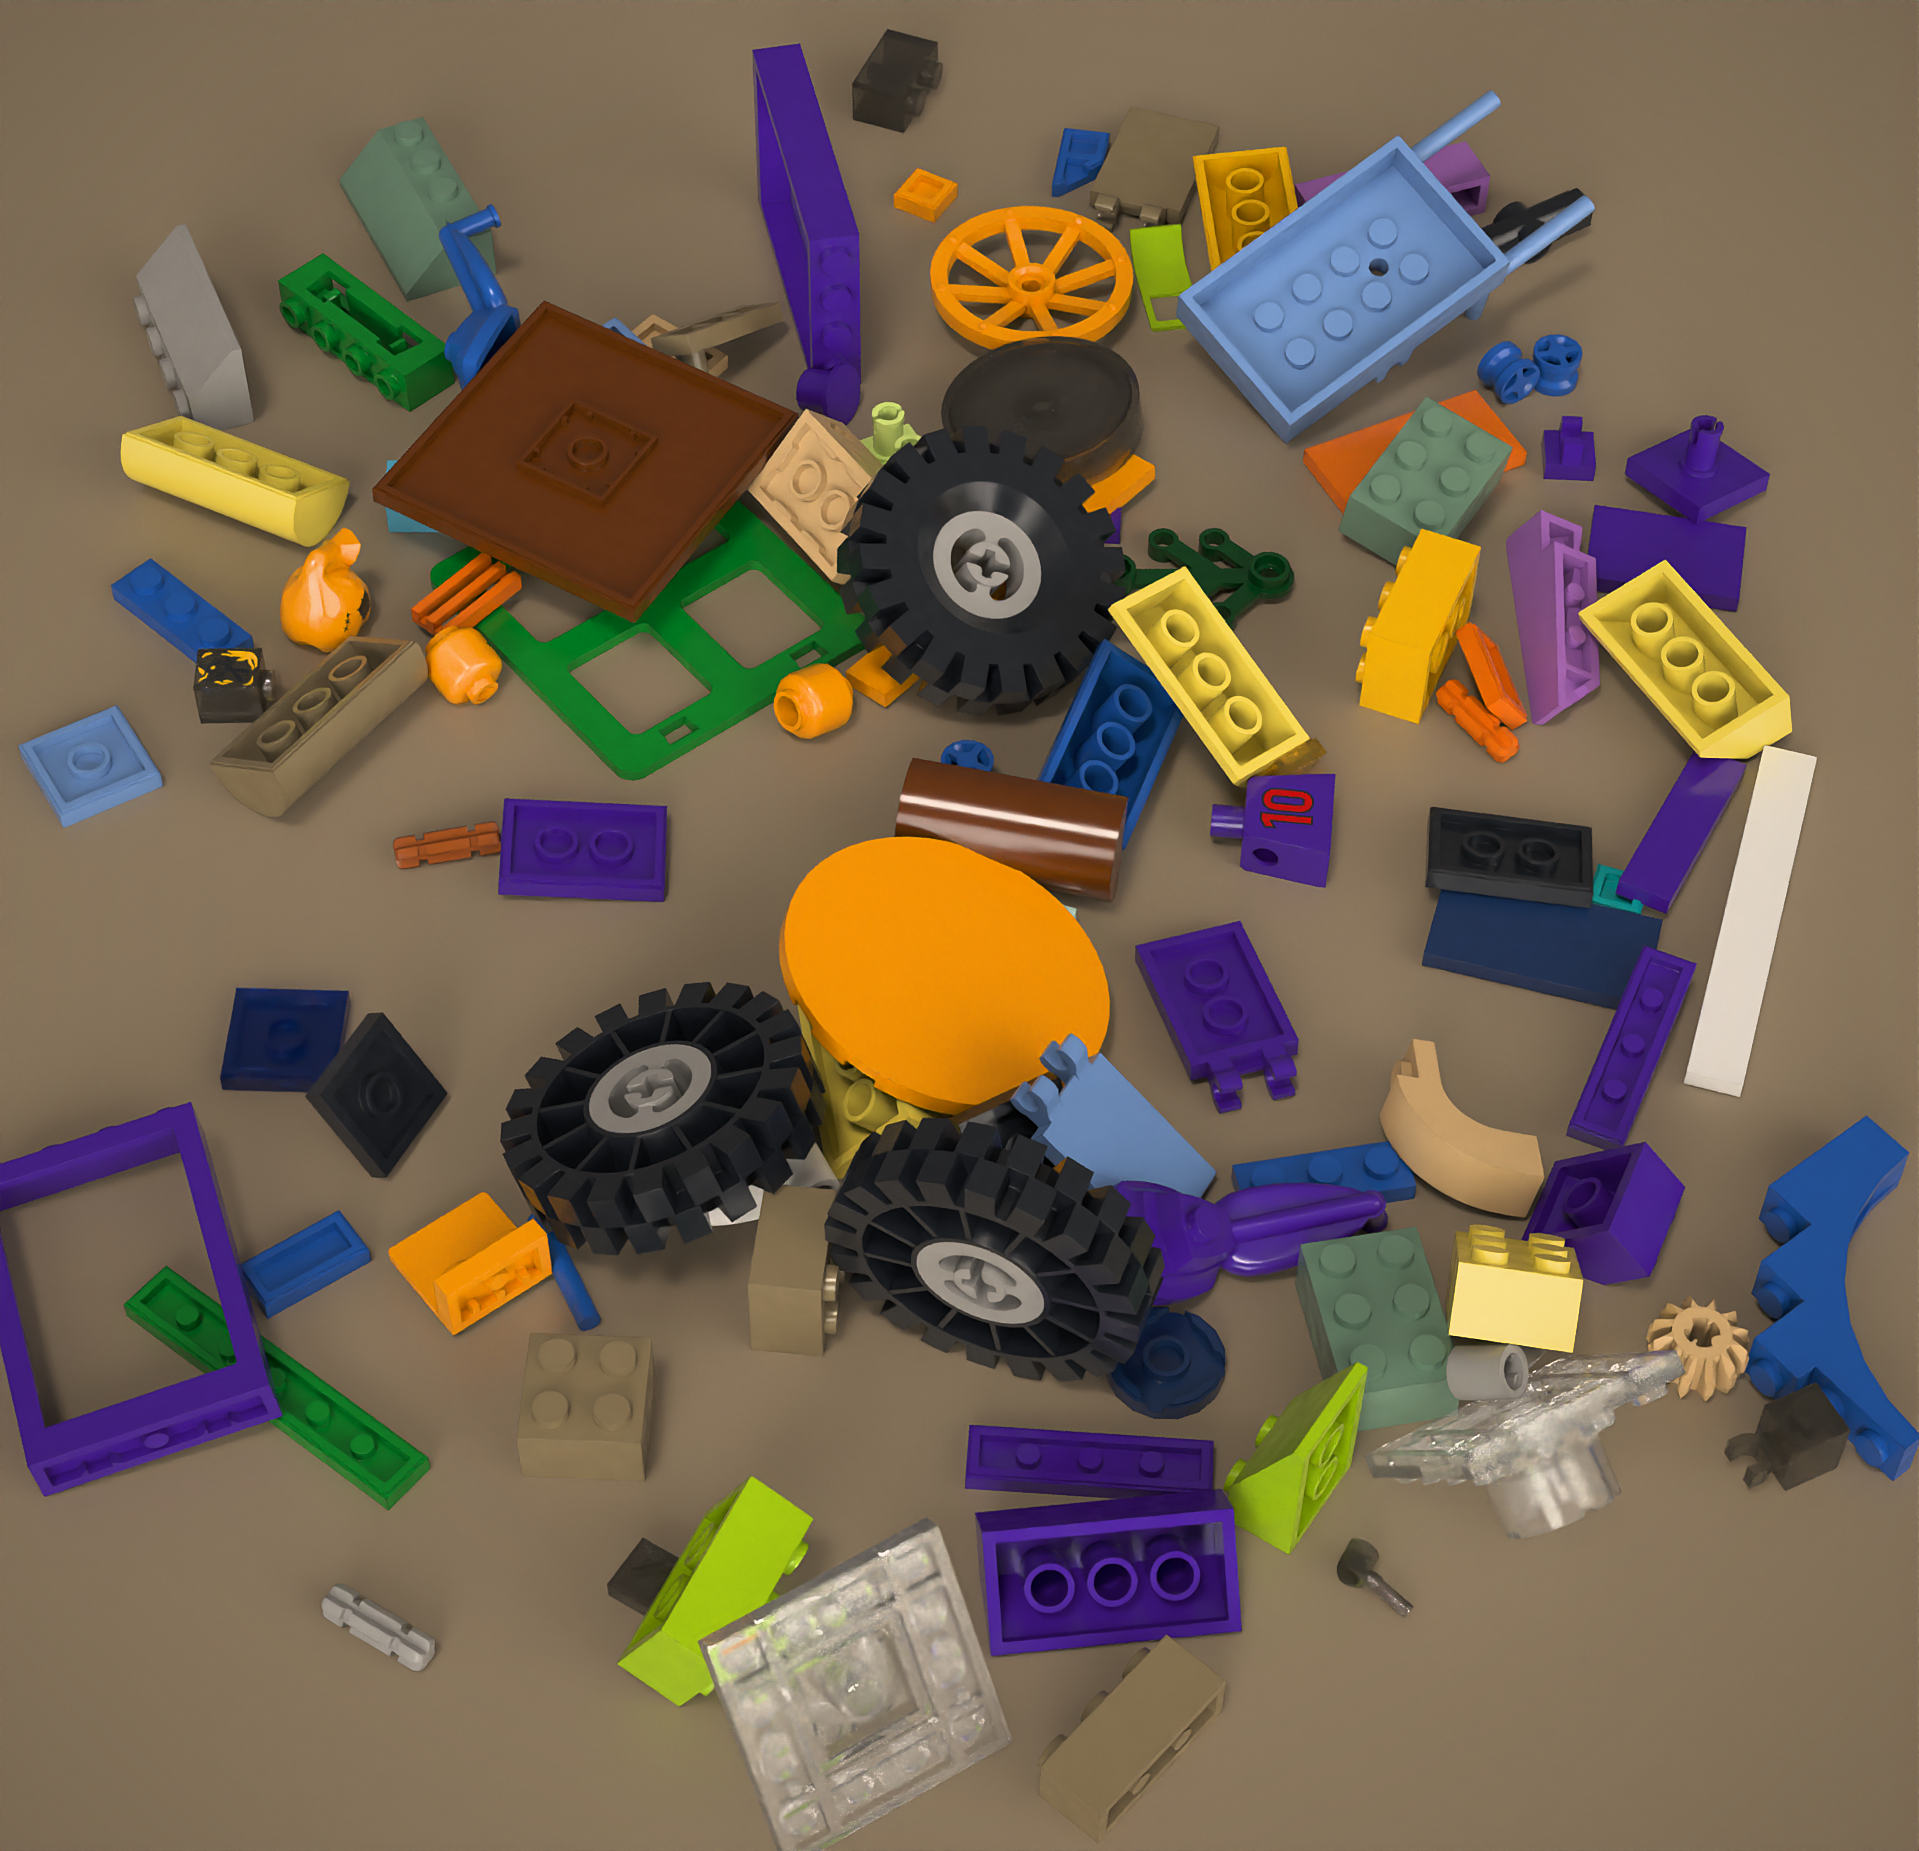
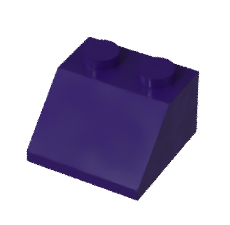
(1610, 1210)

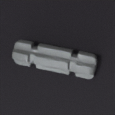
(378, 1627)

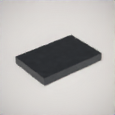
(1509, 857)

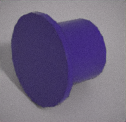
(830, 392)

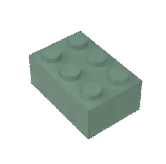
(1425, 479)
(1379, 1307)

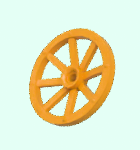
(1030, 287)

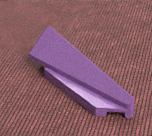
(1549, 590)

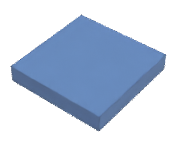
(90, 766)

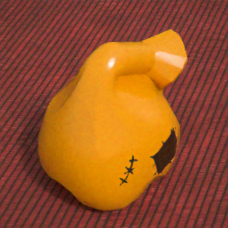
(324, 597)

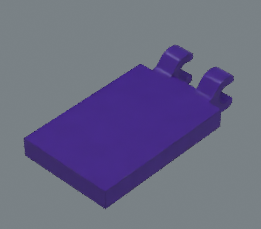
(1220, 1011)

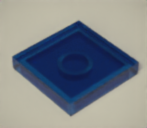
(283, 1038)

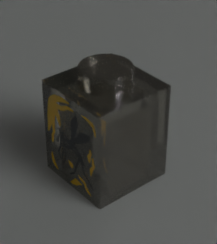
(232, 685)

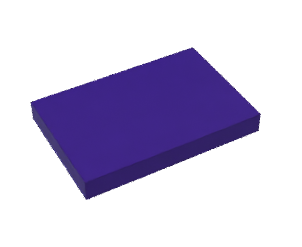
(1702, 553)
(583, 850)

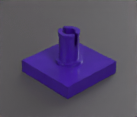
(1697, 471)

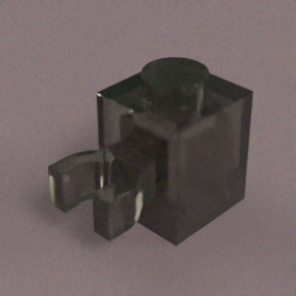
(1794, 1439)

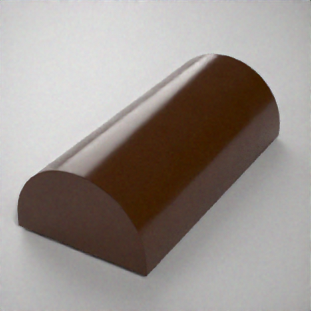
(1046, 830)

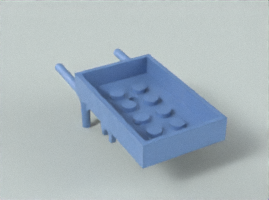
(1306, 318)

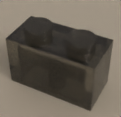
(896, 81)

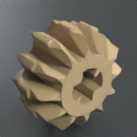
(1706, 1343)

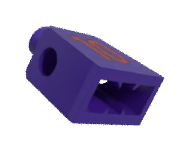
(1282, 826)

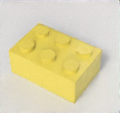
(1513, 1289)

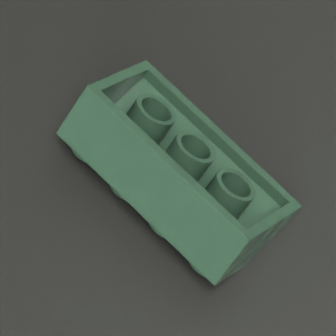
(403, 198)

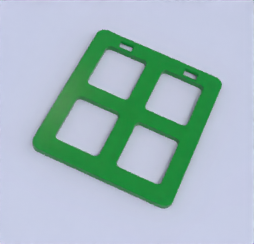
(733, 688)

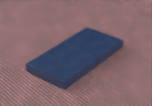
(1540, 945)

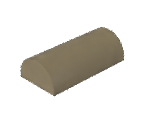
(319, 722)

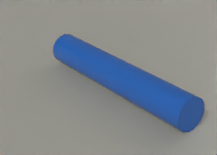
(571, 1284)

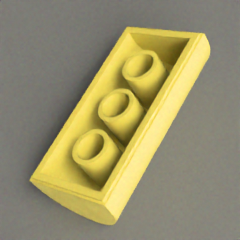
(235, 478)

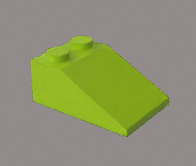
(1298, 1460)

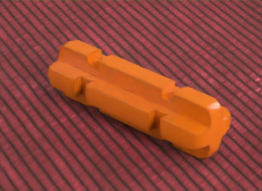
(1477, 720)

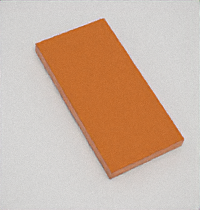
(1346, 460)

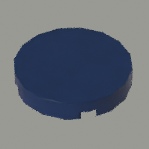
(1172, 1368)

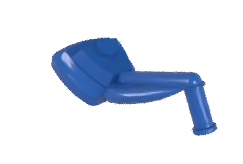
(492, 317)

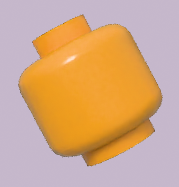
(463, 665)
(813, 701)

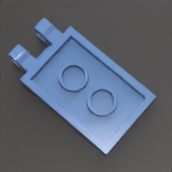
(1106, 1124)

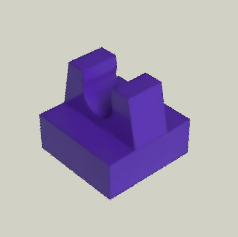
(1568, 451)

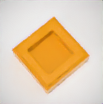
(925, 195)

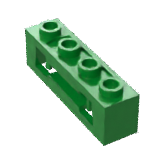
(365, 332)

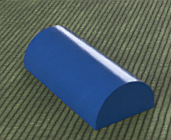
(1114, 732)

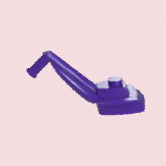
(1246, 1230)

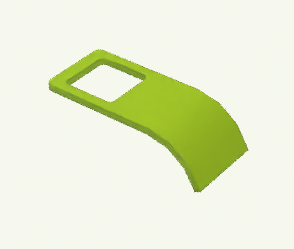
(1159, 268)

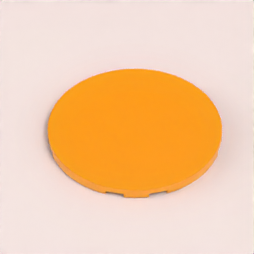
(938, 970)

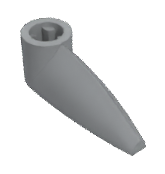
(1490, 1369)

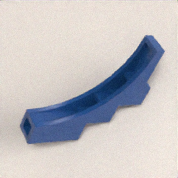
(1803, 1286)

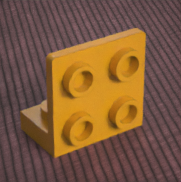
(472, 1261)

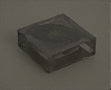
(641, 1576)

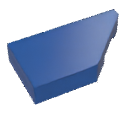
(1079, 159)

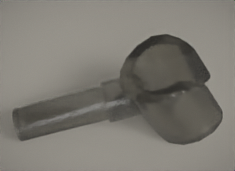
(1356, 1571)

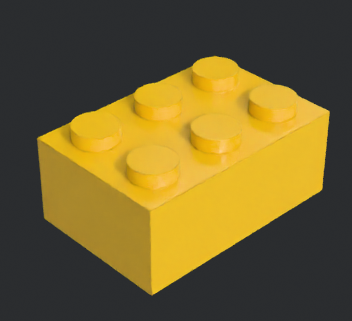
(1417, 625)

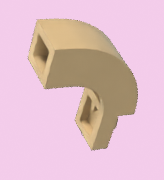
(1450, 1150)

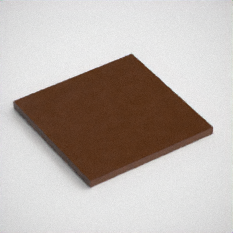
(586, 460)

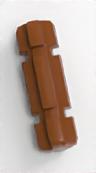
(447, 845)

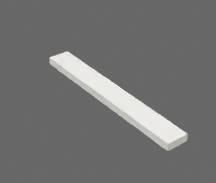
(1750, 922)

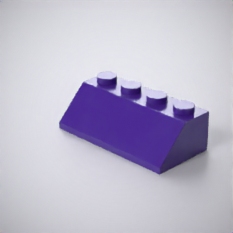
(1108, 1571)

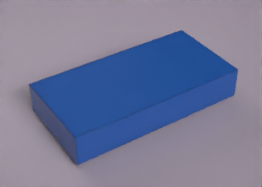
(304, 1264)

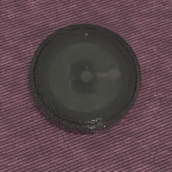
(1059, 396)

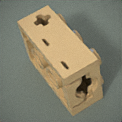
(814, 484)

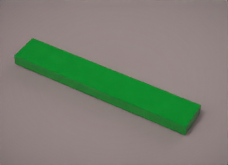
(311, 1409)

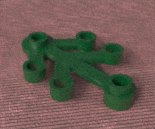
(1257, 576)

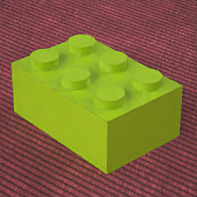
(718, 1578)

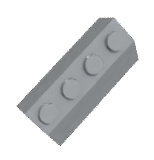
(192, 335)

